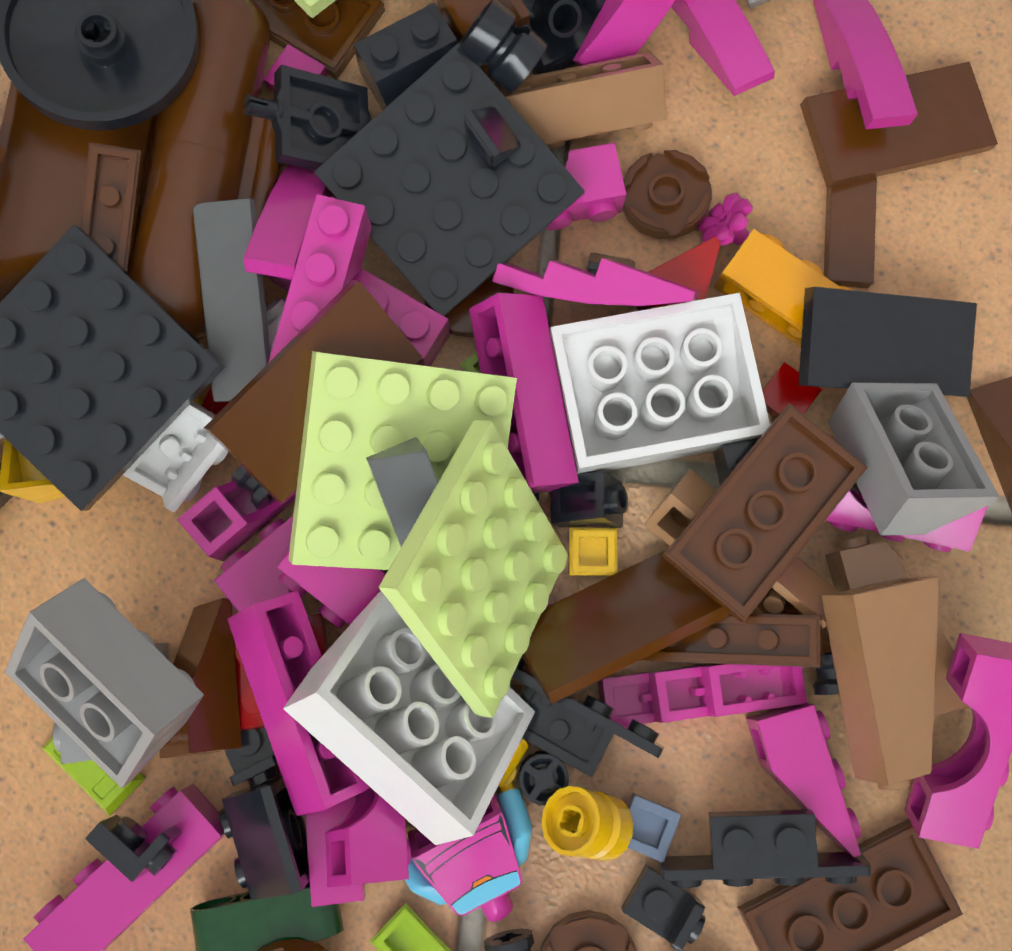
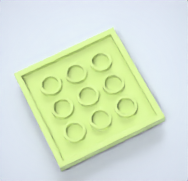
(360, 410)
(477, 569)

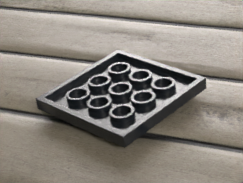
(433, 193)
(91, 368)

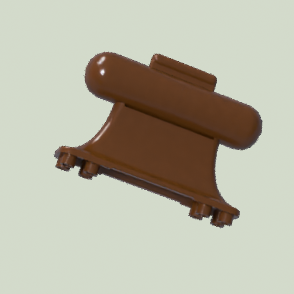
(192, 155)

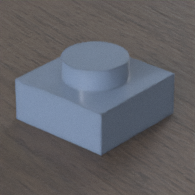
(652, 827)

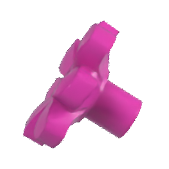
(727, 221)

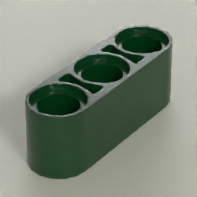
(249, 924)

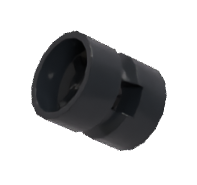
(502, 46)

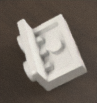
(179, 458)

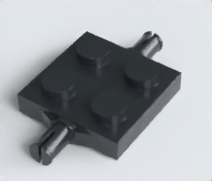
(310, 115)

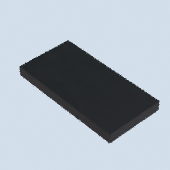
(886, 340)

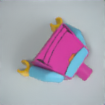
(479, 867)

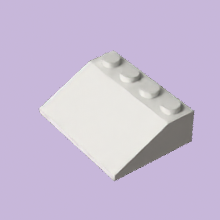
(659, 383)
(406, 726)

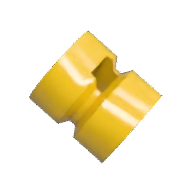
(587, 824)

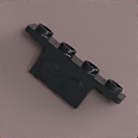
(578, 729)
(763, 846)

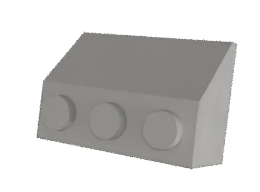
(915, 456)
(101, 680)

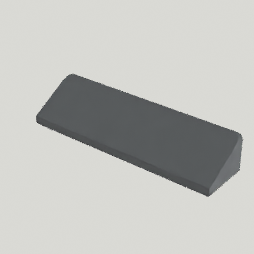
(231, 296)
(404, 483)

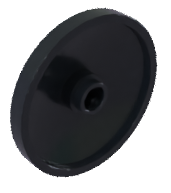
(99, 58)

